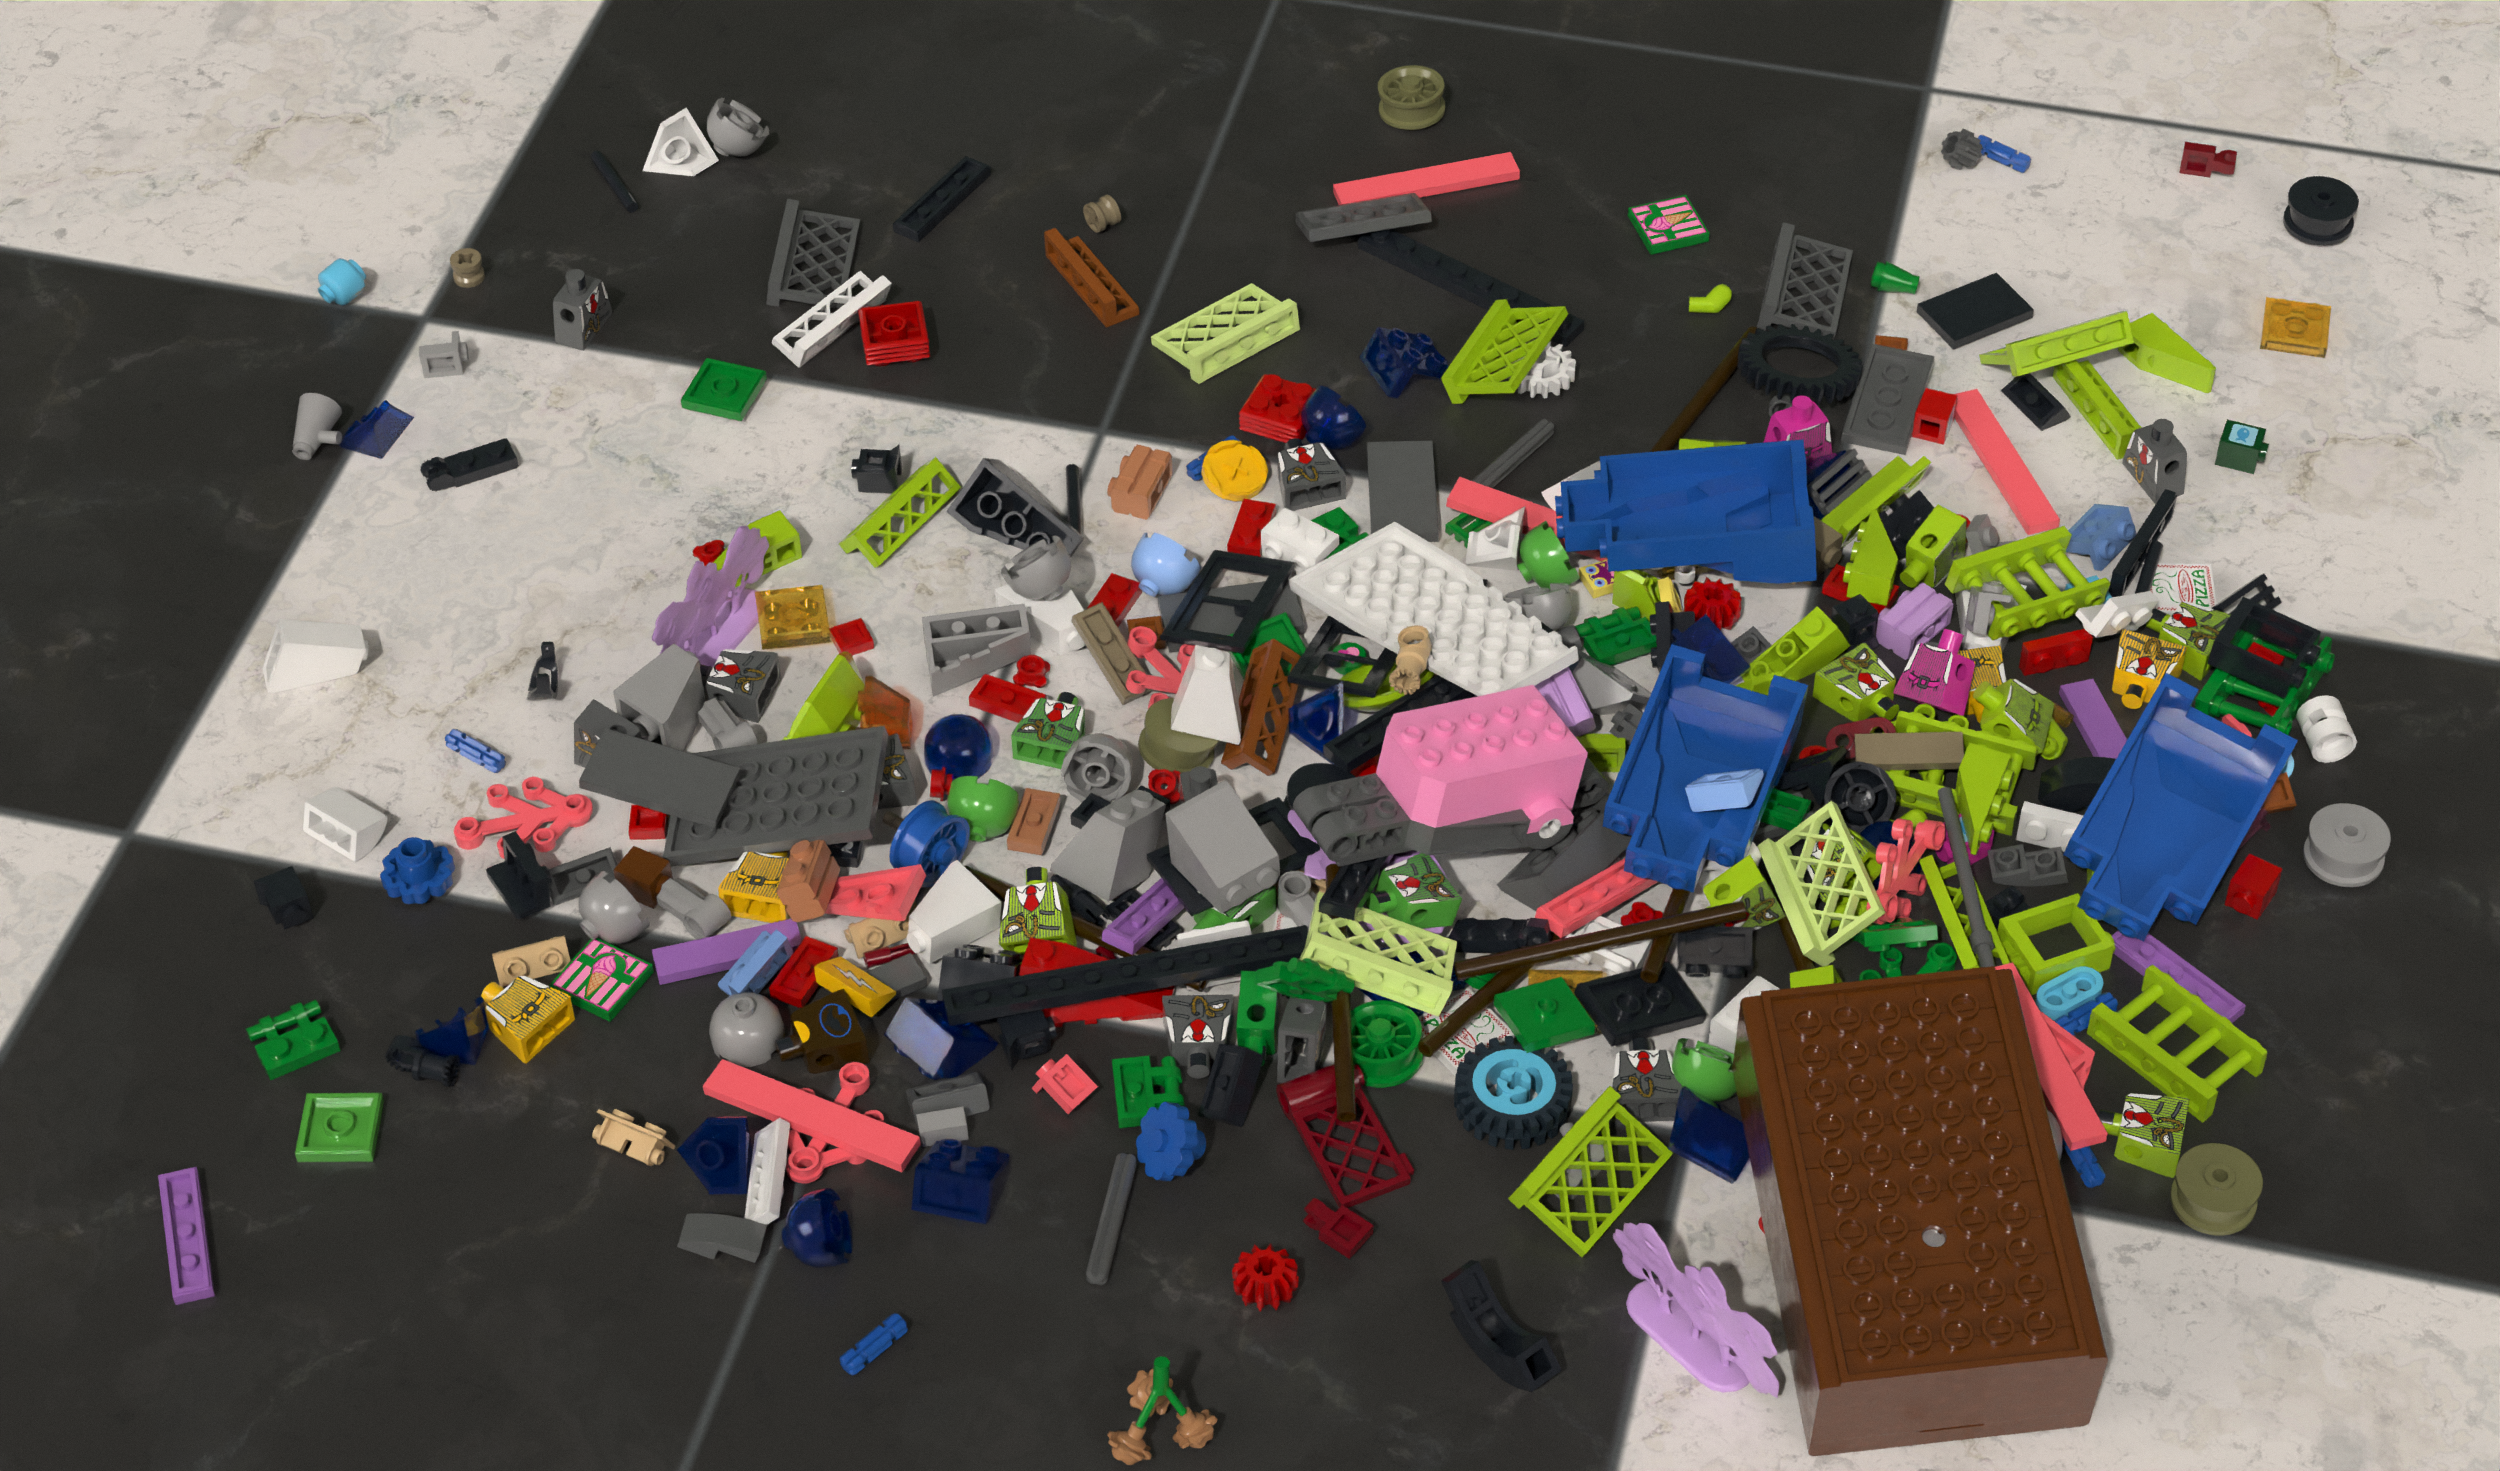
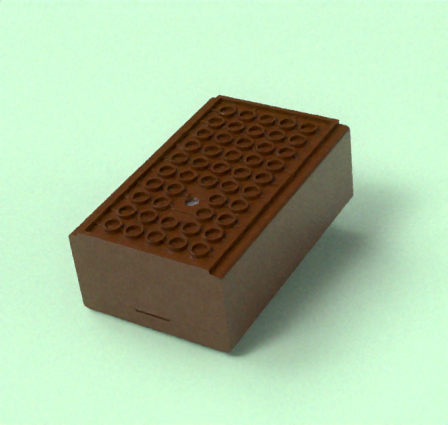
(1915, 1212)

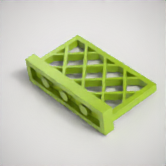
(1490, 341)
(2063, 344)
(1562, 1158)

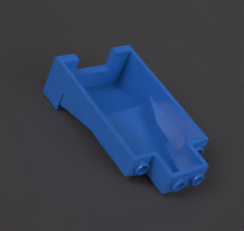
(1705, 507)
(1693, 731)
(2172, 812)

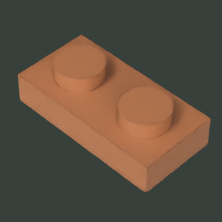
(1033, 821)

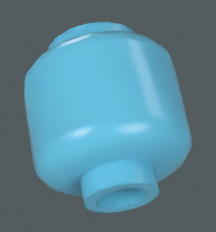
(341, 281)

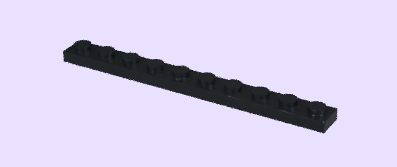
(1122, 976)

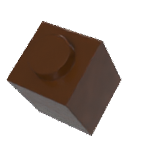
(643, 875)

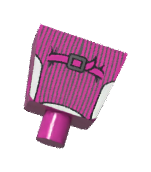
(1801, 422)
(1938, 675)

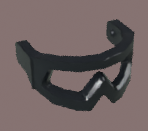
(540, 683)

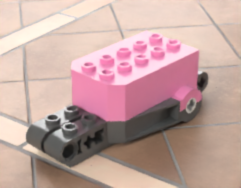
(1459, 781)

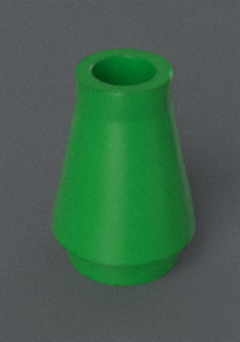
(1892, 278)

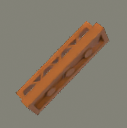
(1089, 285)
(1255, 697)

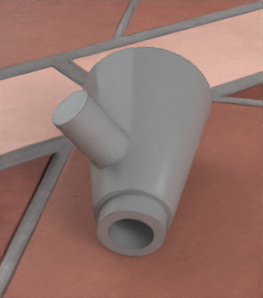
(314, 424)

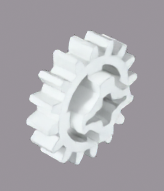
(1549, 373)

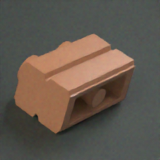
(1140, 481)
(808, 880)

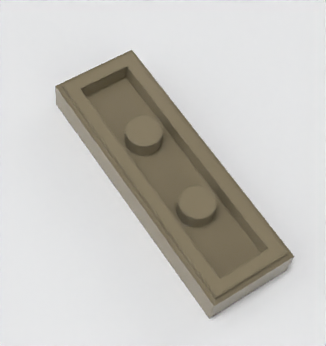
(1108, 649)
(1910, 750)

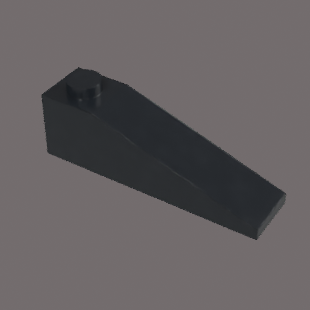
(1009, 510)

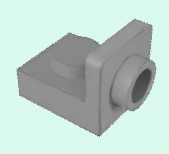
(444, 359)
(1982, 534)
(1980, 610)

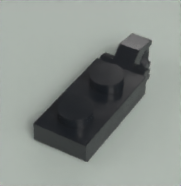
(1498, 934)

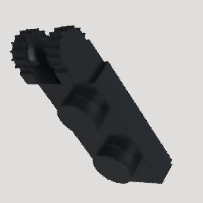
(469, 465)

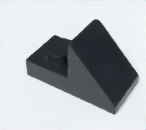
(1812, 772)

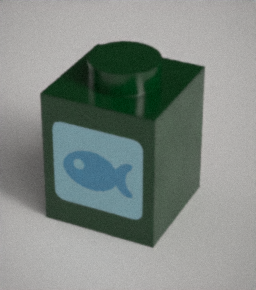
(2241, 447)

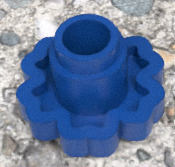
(417, 871)
(1169, 1141)

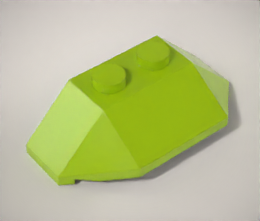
(832, 703)

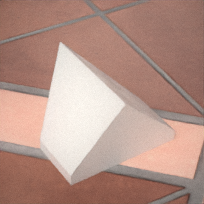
(679, 147)
(1497, 544)

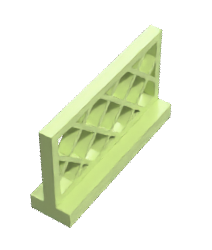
(1230, 343)
(1794, 894)
(1373, 968)

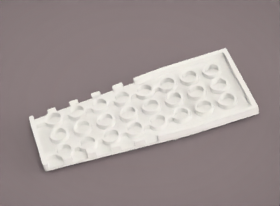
(1405, 582)

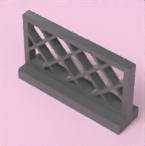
(788, 246)
(1781, 271)

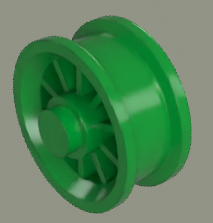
(1386, 1042)

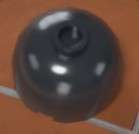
(1862, 794)

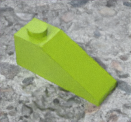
(783, 543)

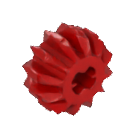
(1715, 600)
(1265, 1277)

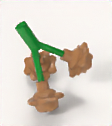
(1153, 1394)

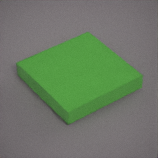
(339, 1127)

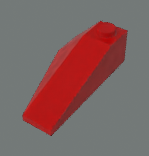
(1051, 955)

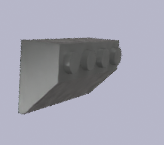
(1568, 863)

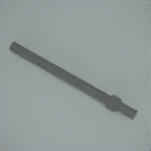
(1980, 939)

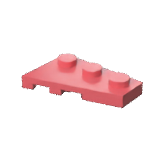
(877, 894)

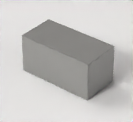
(942, 1125)

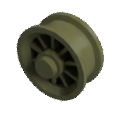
(1411, 97)
(1171, 748)
(2216, 1189)

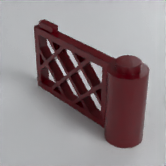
(1315, 1097)

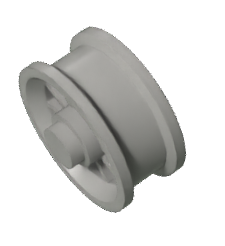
(2346, 845)

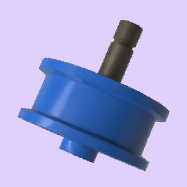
(928, 839)

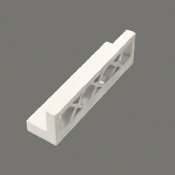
(832, 324)

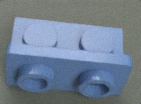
(2102, 533)
(757, 964)

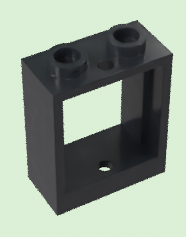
(2274, 628)

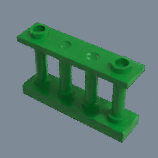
(2222, 684)

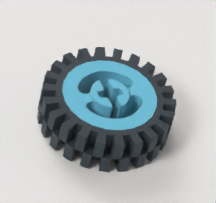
(1510, 1112)

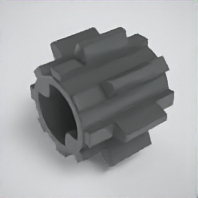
(1961, 149)

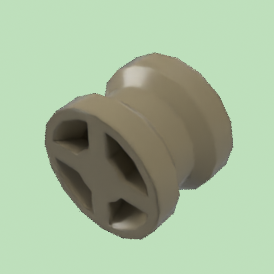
(1102, 213)
(467, 267)

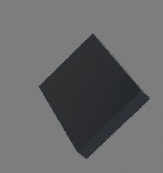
(1975, 310)
(1631, 1008)

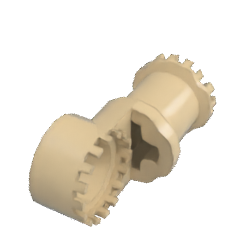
(1411, 659)

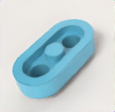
(2063, 993)

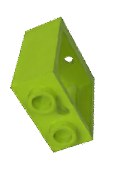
(2032, 968)

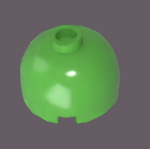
(1545, 558)
(986, 807)
(1704, 1070)

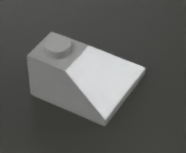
(1608, 688)

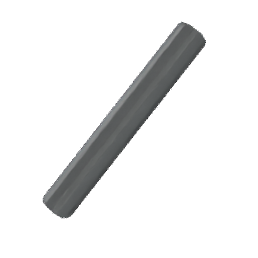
(1515, 454)
(1111, 1219)

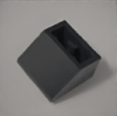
(973, 966)

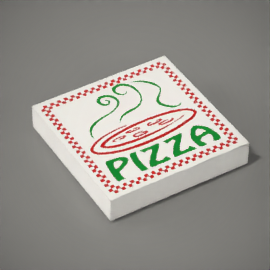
(2181, 583)
(1481, 1029)

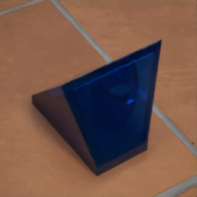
(377, 432)
(1318, 719)
(459, 1036)
(720, 1154)

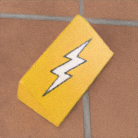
(861, 988)

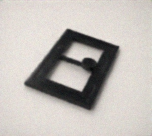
(1251, 612)
(1319, 650)
(1274, 811)

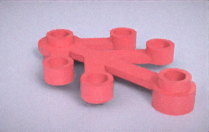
(1142, 644)
(565, 812)
(1927, 835)
(813, 1154)

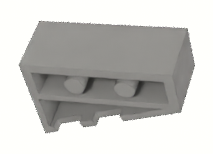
(973, 644)

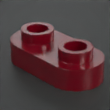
(1858, 727)

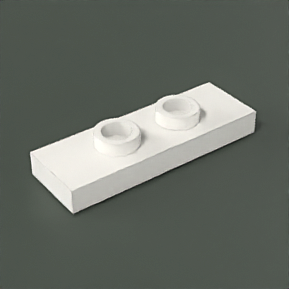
(767, 1172)

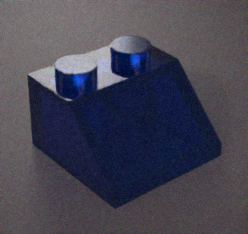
(940, 1050)

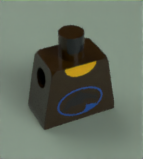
(825, 1035)

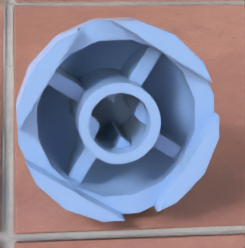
(1162, 566)

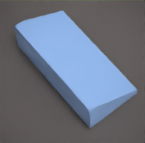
(1724, 790)

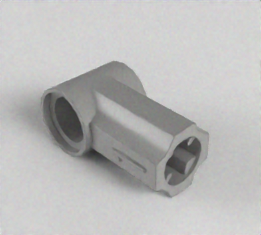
(725, 726)
(1296, 898)
(698, 913)

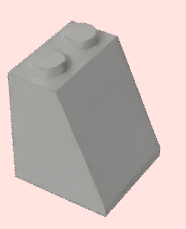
(664, 698)
(1113, 846)
(1221, 847)

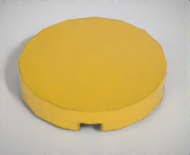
(1234, 470)

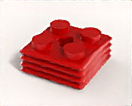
(894, 333)
(1275, 409)

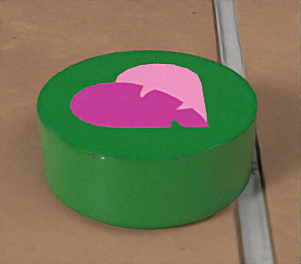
(1352, 649)

